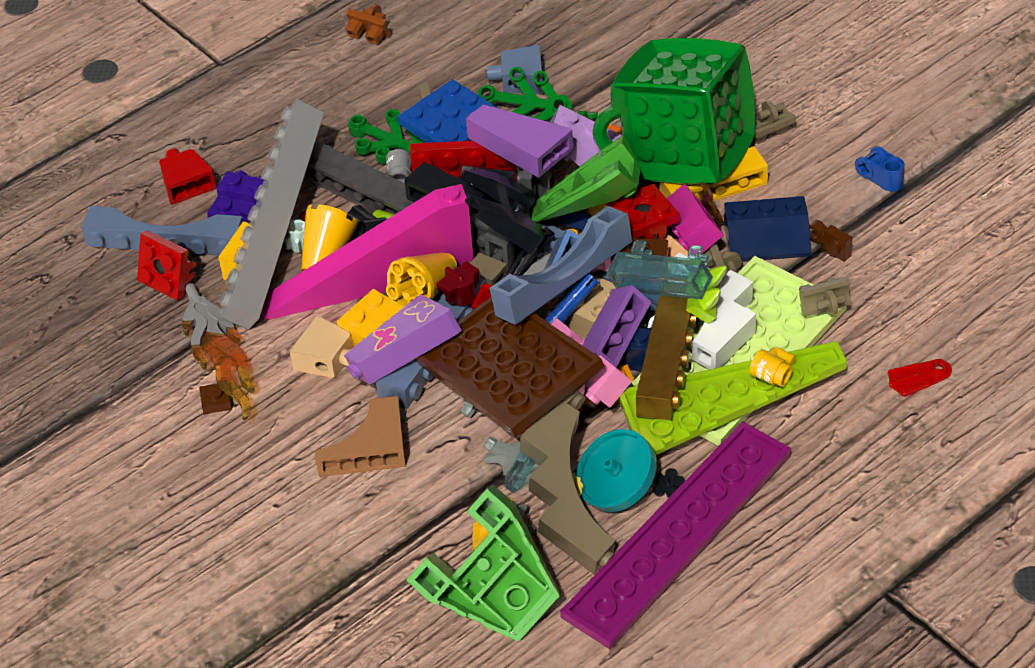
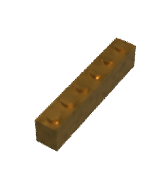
(665, 359)

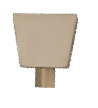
(321, 349)

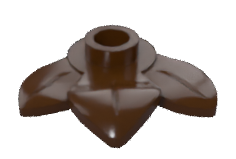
(707, 200)

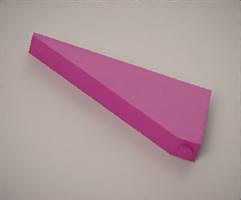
(426, 227)

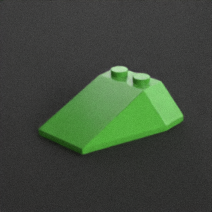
(599, 180)

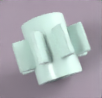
(295, 236)

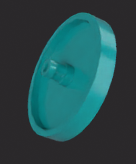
(617, 470)

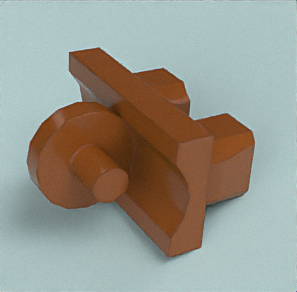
(368, 20)

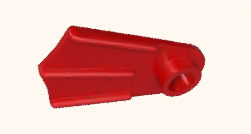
(918, 376)

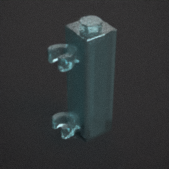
(661, 274)

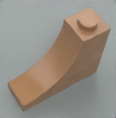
(371, 447)

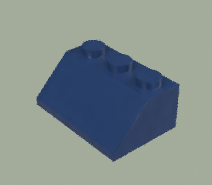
(768, 228)

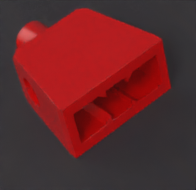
(185, 175)

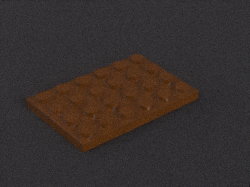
(510, 368)

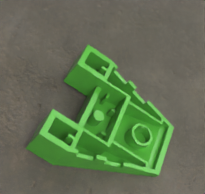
(501, 581)

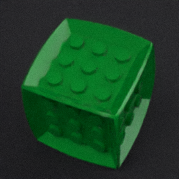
(683, 109)

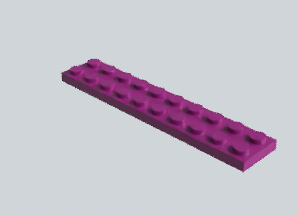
(674, 535)

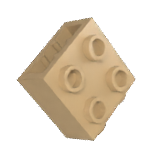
(586, 313)

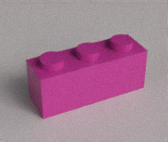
(695, 223)

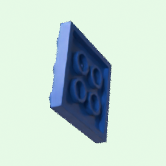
(442, 114)

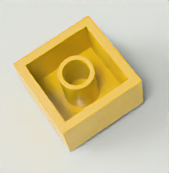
(368, 315)

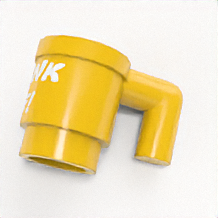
(773, 366)

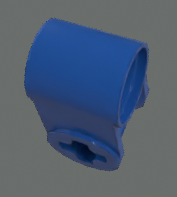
(883, 169)

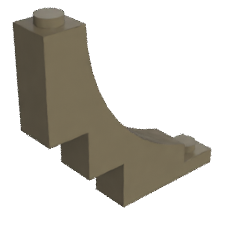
(566, 520)

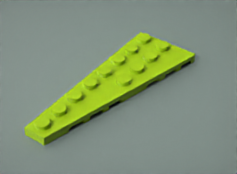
(726, 394)

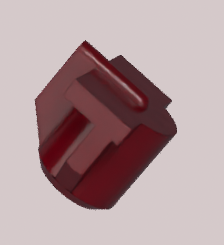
(460, 284)

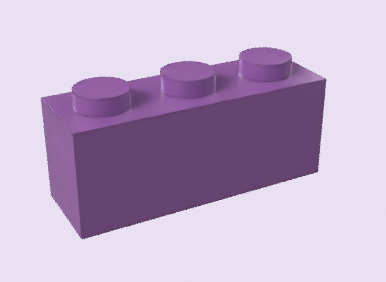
(617, 323)

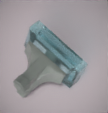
(513, 461)

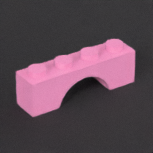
(605, 384)

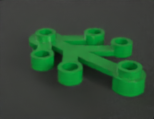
(529, 100)
(359, 128)

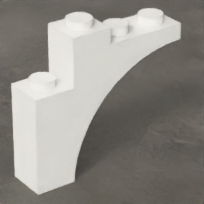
(732, 324)

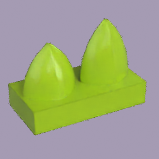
(707, 307)

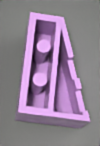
(582, 129)

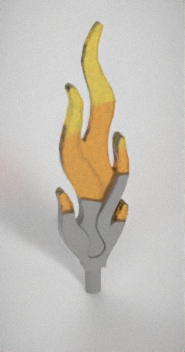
(217, 346)

